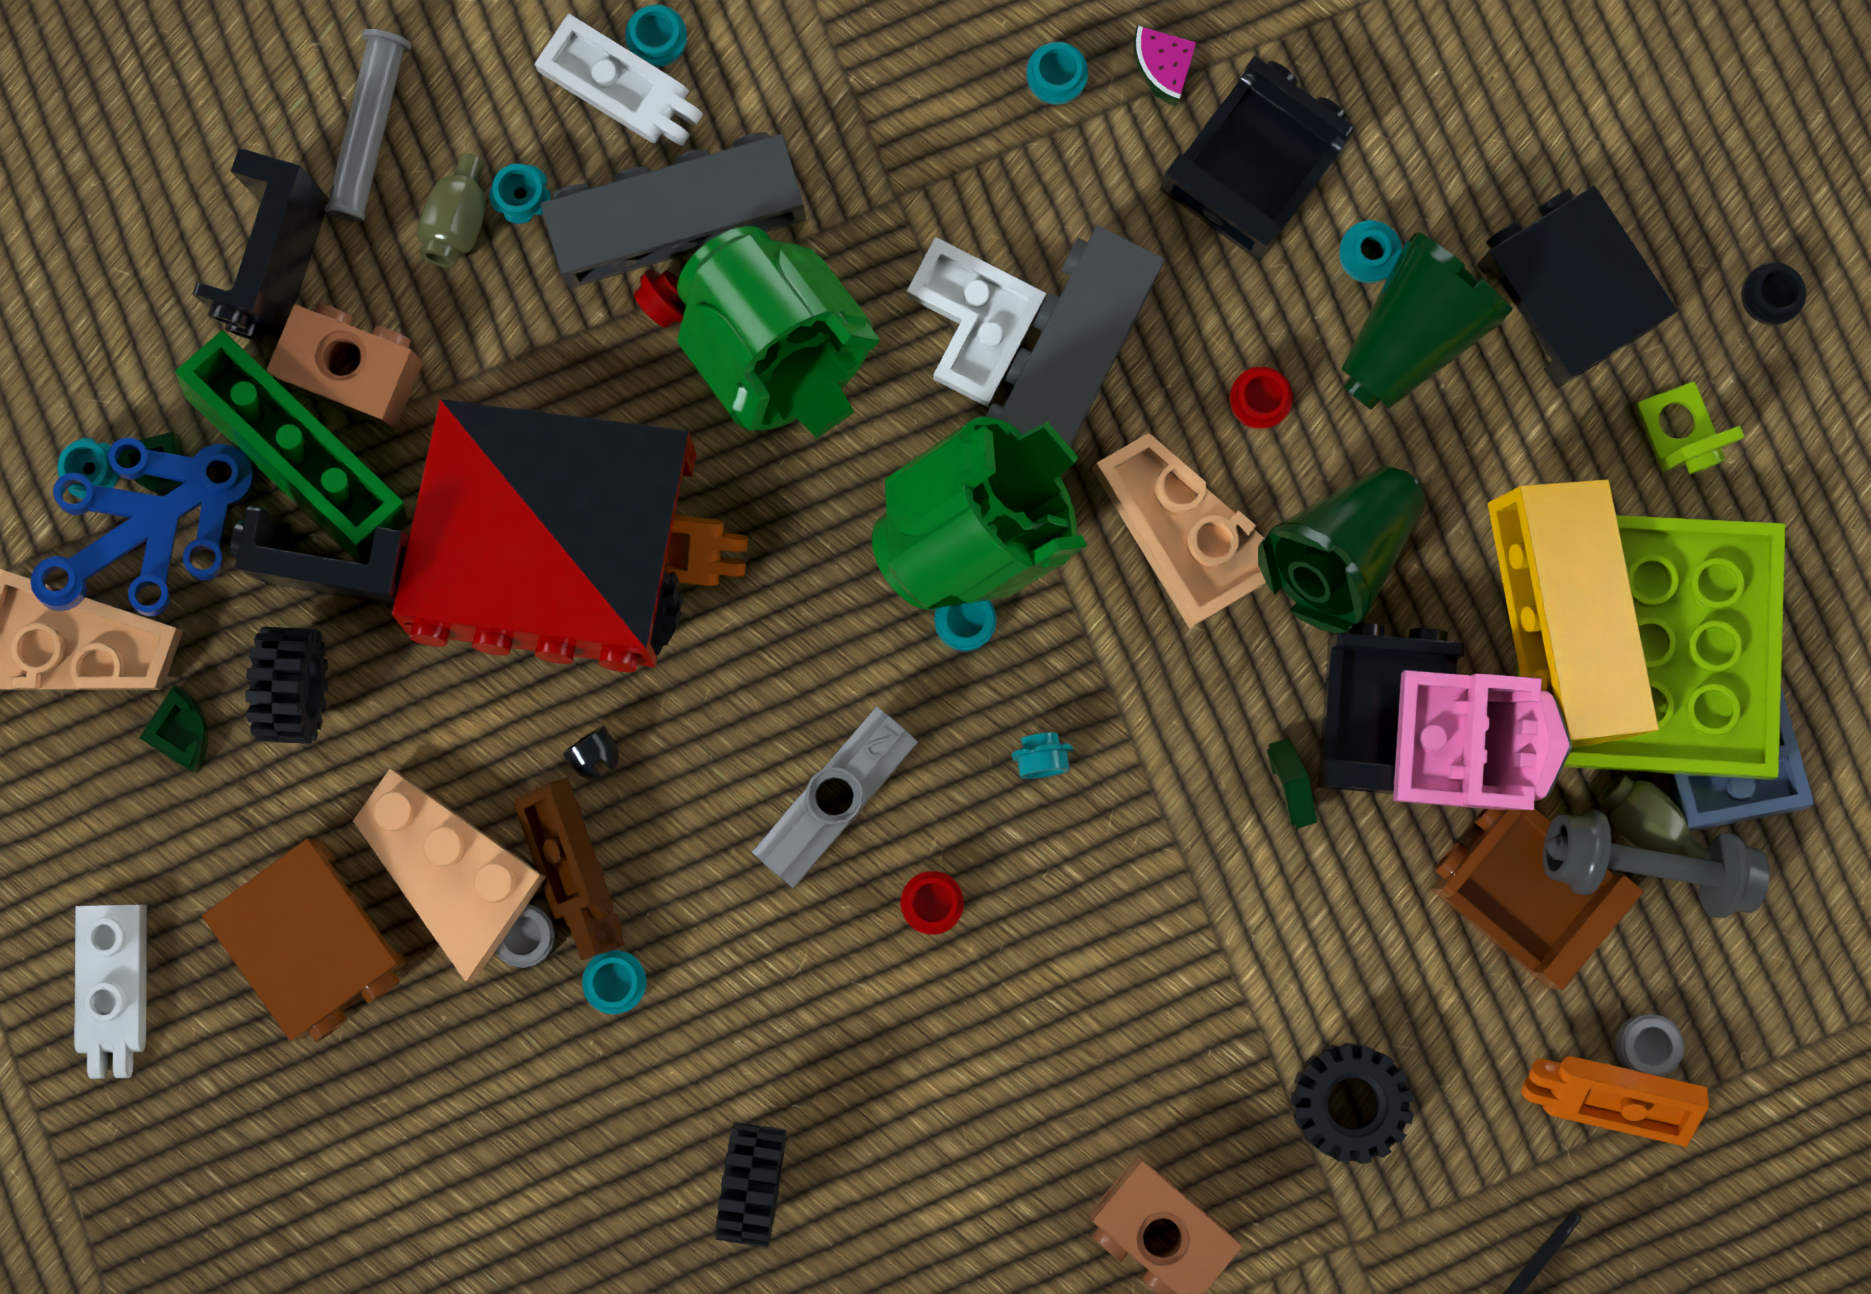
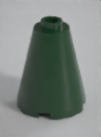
(1419, 323)
(1342, 548)

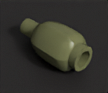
(453, 214)
(1648, 817)

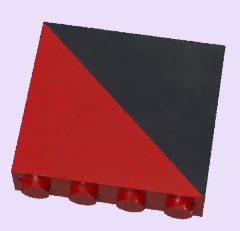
(542, 534)

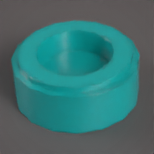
(966, 625)

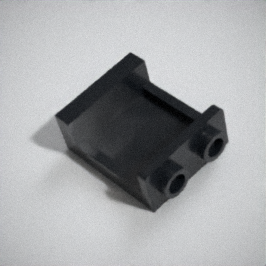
(1258, 157)
(275, 251)
(1577, 282)
(262, 553)
(1365, 698)

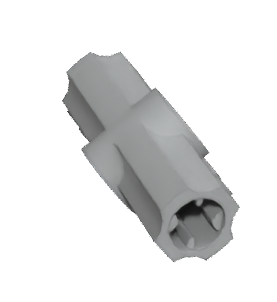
(805, 829)

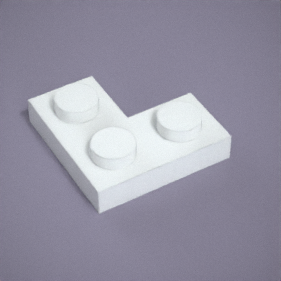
(992, 316)

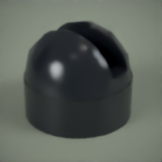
(590, 750)

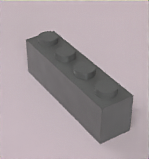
(671, 210)
(1079, 334)

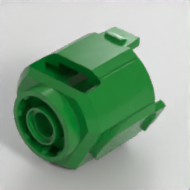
(772, 331)
(977, 515)

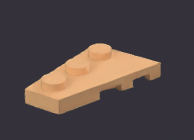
(1186, 532)
(78, 647)
(448, 869)

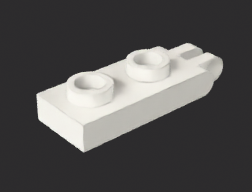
(617, 82)
(110, 986)

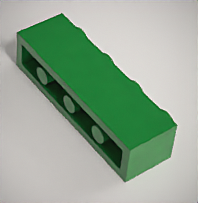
(290, 445)

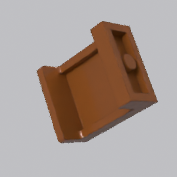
(1510, 899)
(305, 942)

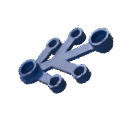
(151, 519)

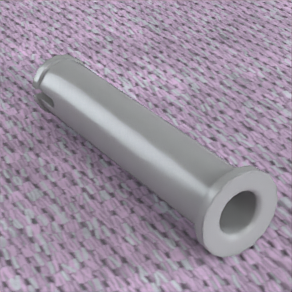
(366, 124)

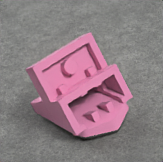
(1477, 741)

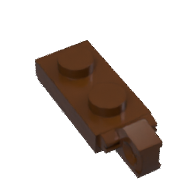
(572, 872)

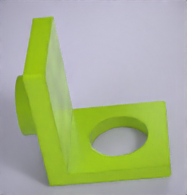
(1697, 450)

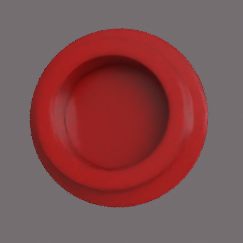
(660, 297)
(1260, 398)
(932, 902)

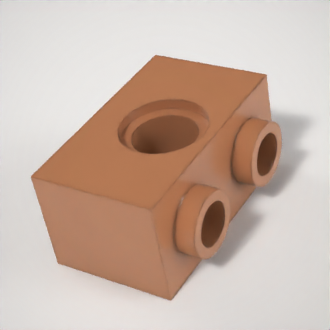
(308, 355)
(1143, 1196)

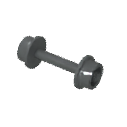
(1729, 879)

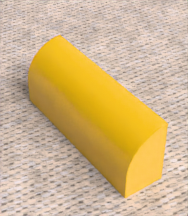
(1574, 607)

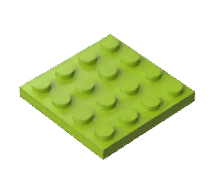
(1710, 647)

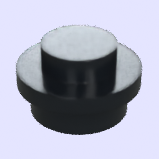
(1773, 293)

